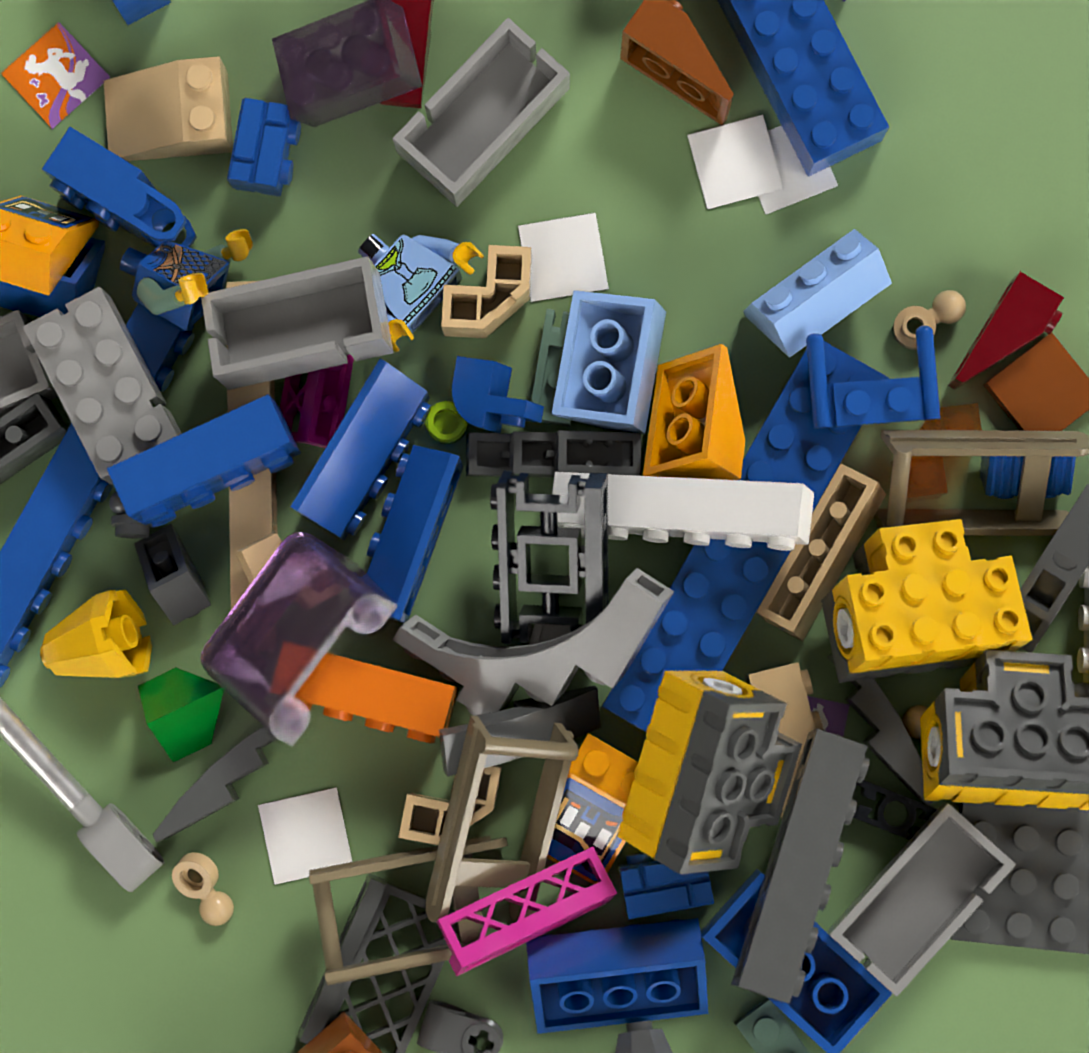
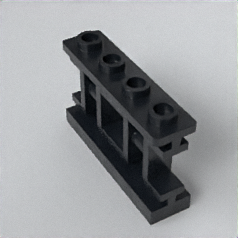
(515, 557)

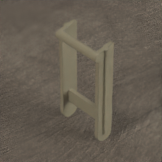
(1025, 520)
(449, 866)
(462, 896)

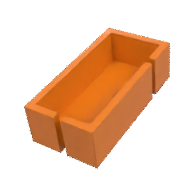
(381, 696)

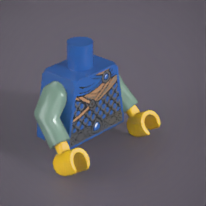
(177, 276)

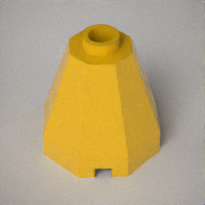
(99, 639)

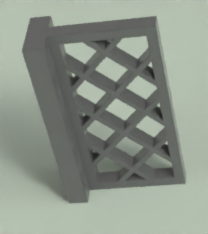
(353, 944)

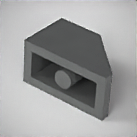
(171, 575)

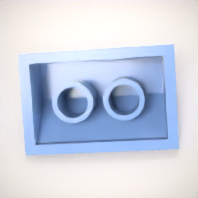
(820, 293)
(609, 361)

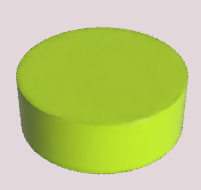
(445, 423)

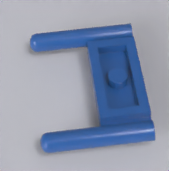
(874, 400)

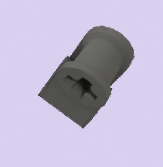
(451, 1030)

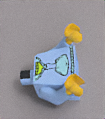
(415, 276)

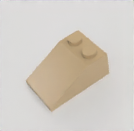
(169, 111)

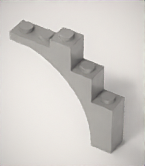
(543, 669)

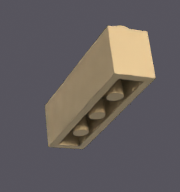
(815, 568)
(792, 687)

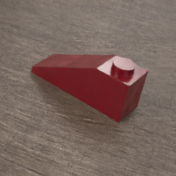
(1017, 320)

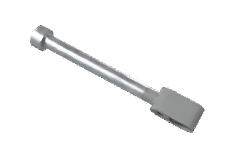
(106, 830)

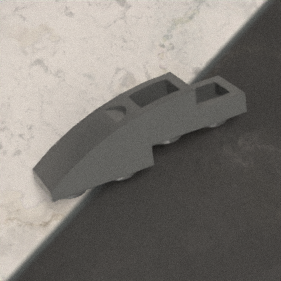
(1057, 570)

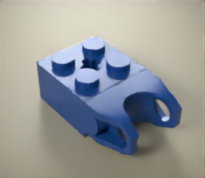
(113, 191)

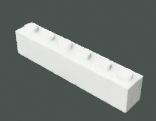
(700, 510)

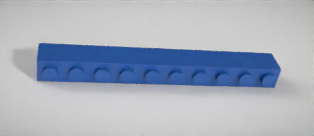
(65, 499)

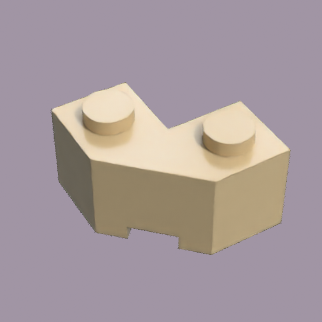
(481, 310)
(426, 815)

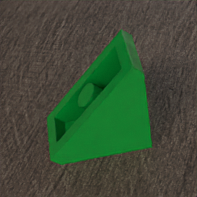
(181, 711)

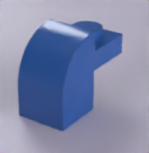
(482, 399)

